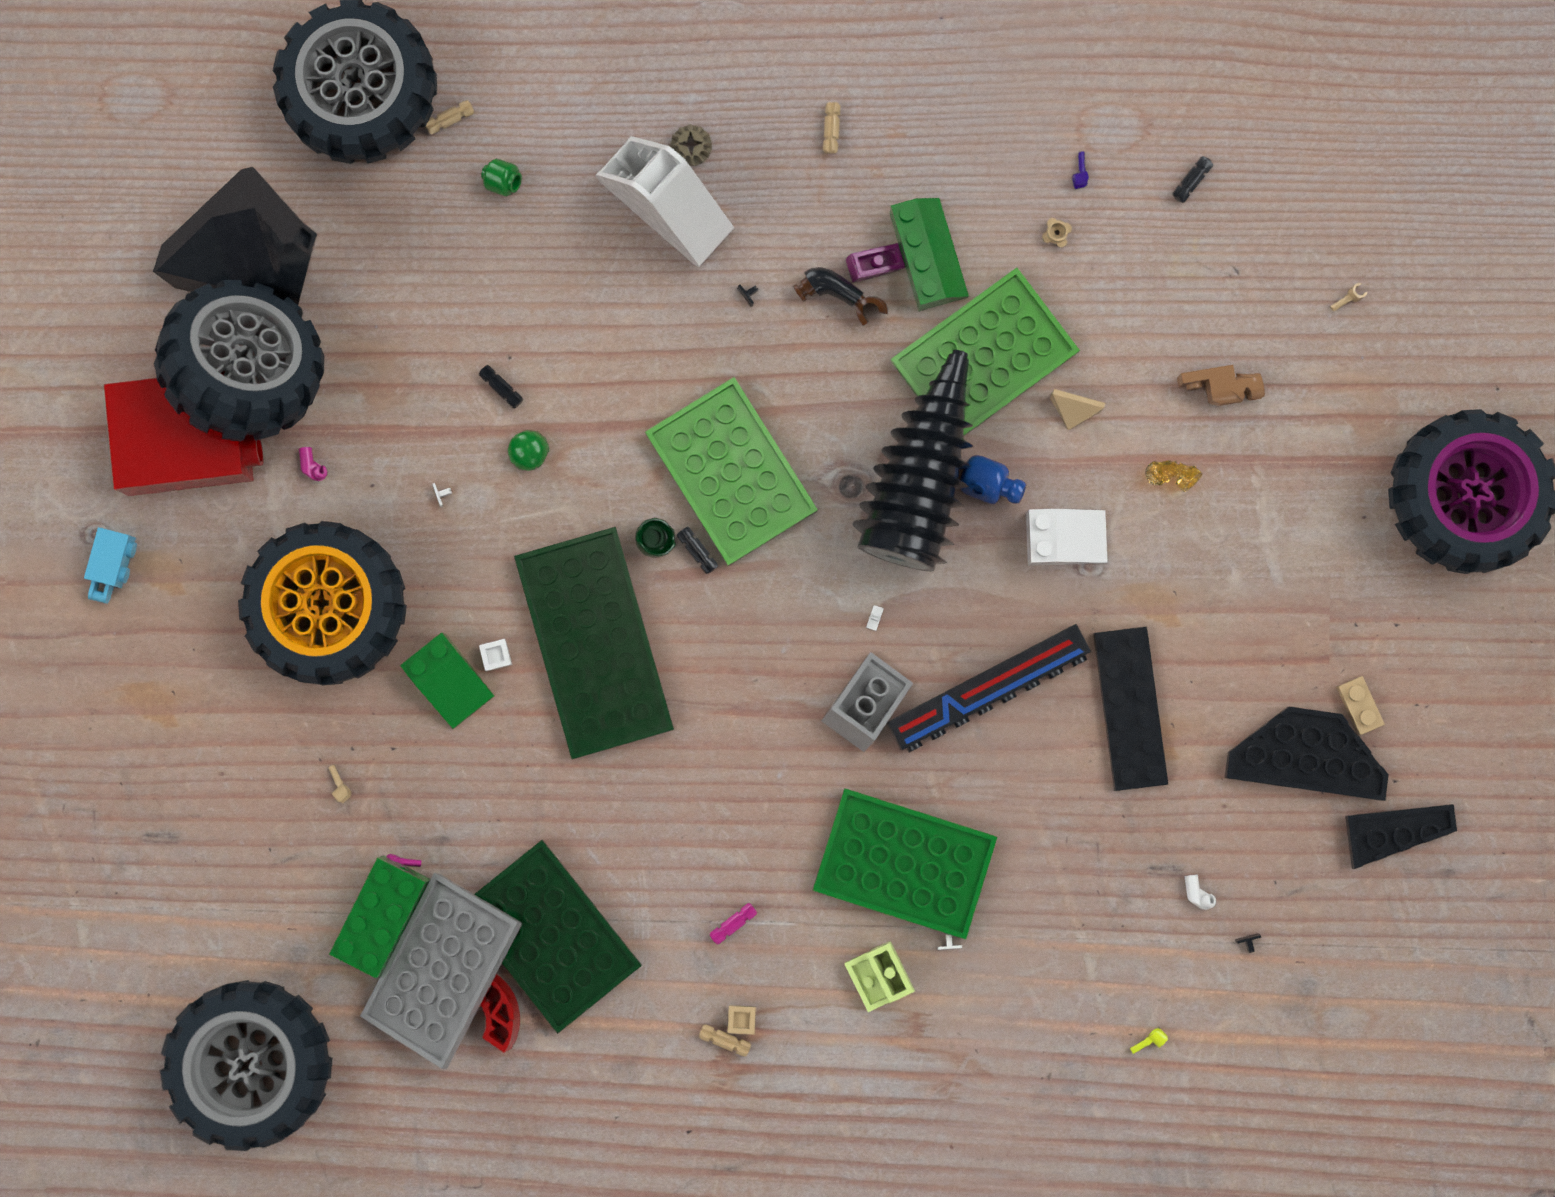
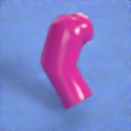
(310, 467)

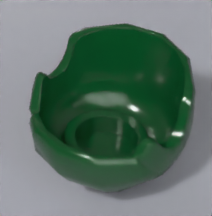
(655, 538)

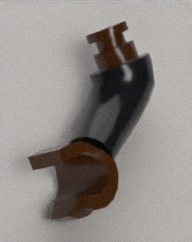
(826, 281)

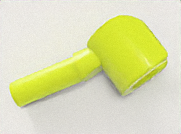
(1156, 1036)

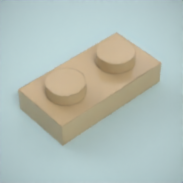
(1360, 705)

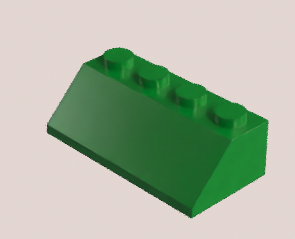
(928, 252)

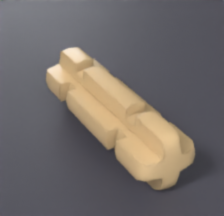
(449, 117)
(831, 128)
(725, 1040)

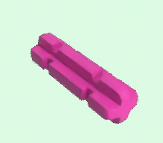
(733, 923)

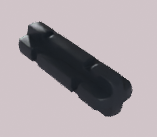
(1192, 179)
(495, 381)
(697, 550)

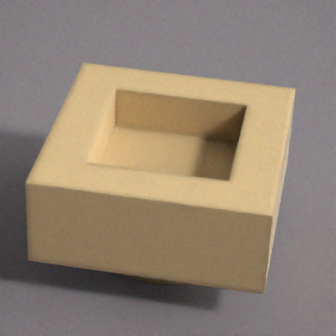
(741, 1019)

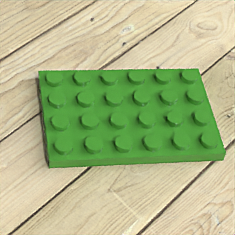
(1008, 343)
(731, 471)

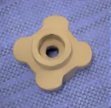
(1056, 225)

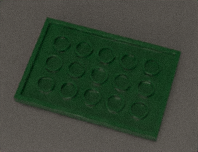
(565, 947)

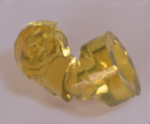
(1162, 472)

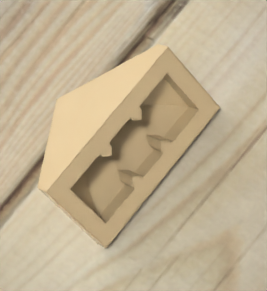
(1075, 408)

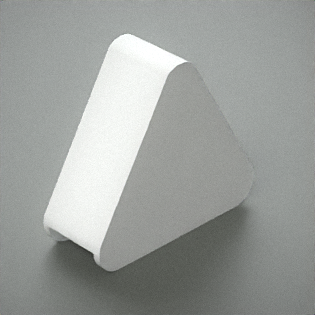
(667, 197)

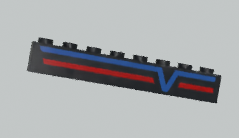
(988, 687)

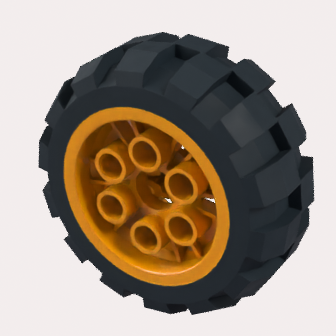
(346, 651)

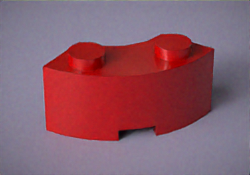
(501, 1015)

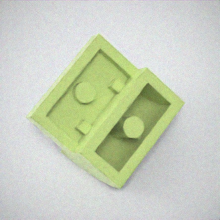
(879, 976)

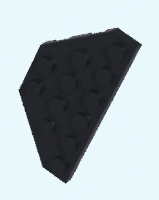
(1309, 753)

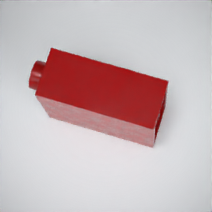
(161, 450)

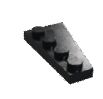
(1389, 832)

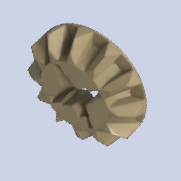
(699, 136)

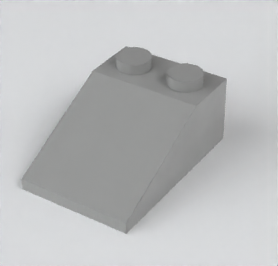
(867, 702)

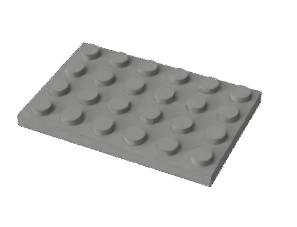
(440, 970)

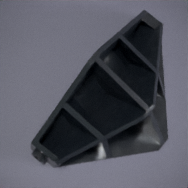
(241, 236)

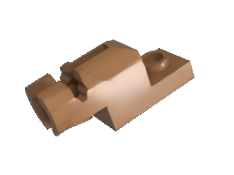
(1223, 386)

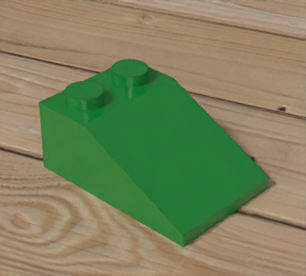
(447, 680)

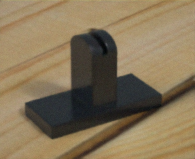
(746, 294)
(1248, 939)

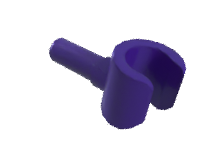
(1080, 179)

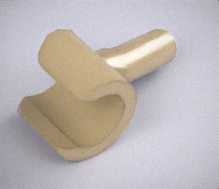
(1351, 296)
(342, 793)

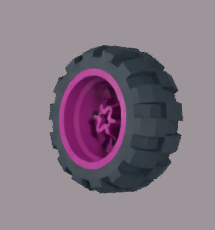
(1494, 445)

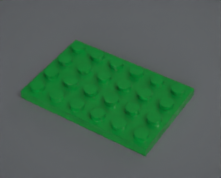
(905, 863)

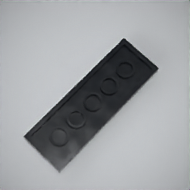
(1130, 708)

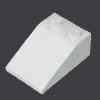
(1066, 536)

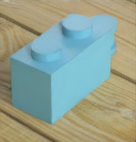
(109, 563)

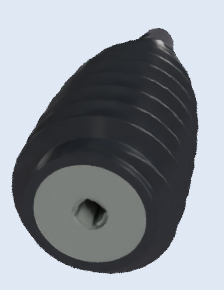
(920, 481)

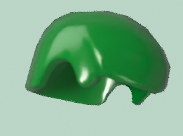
(528, 450)

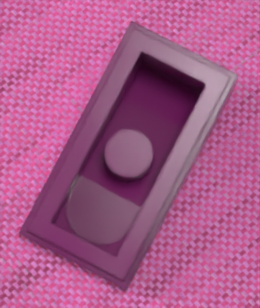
(874, 262)

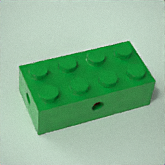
(379, 916)

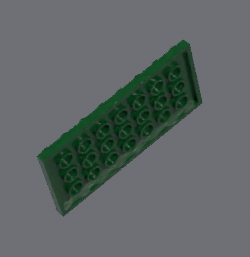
(593, 643)

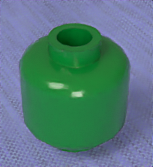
(501, 177)

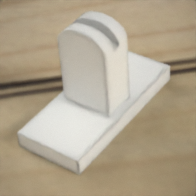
(445, 492)
(874, 618)
(949, 944)

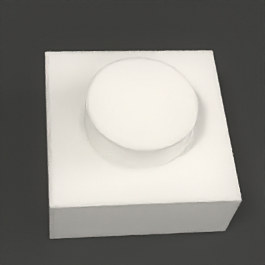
(495, 655)

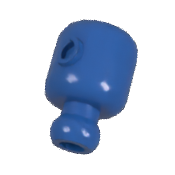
(990, 481)

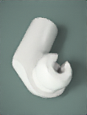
(1198, 896)

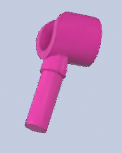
(408, 862)

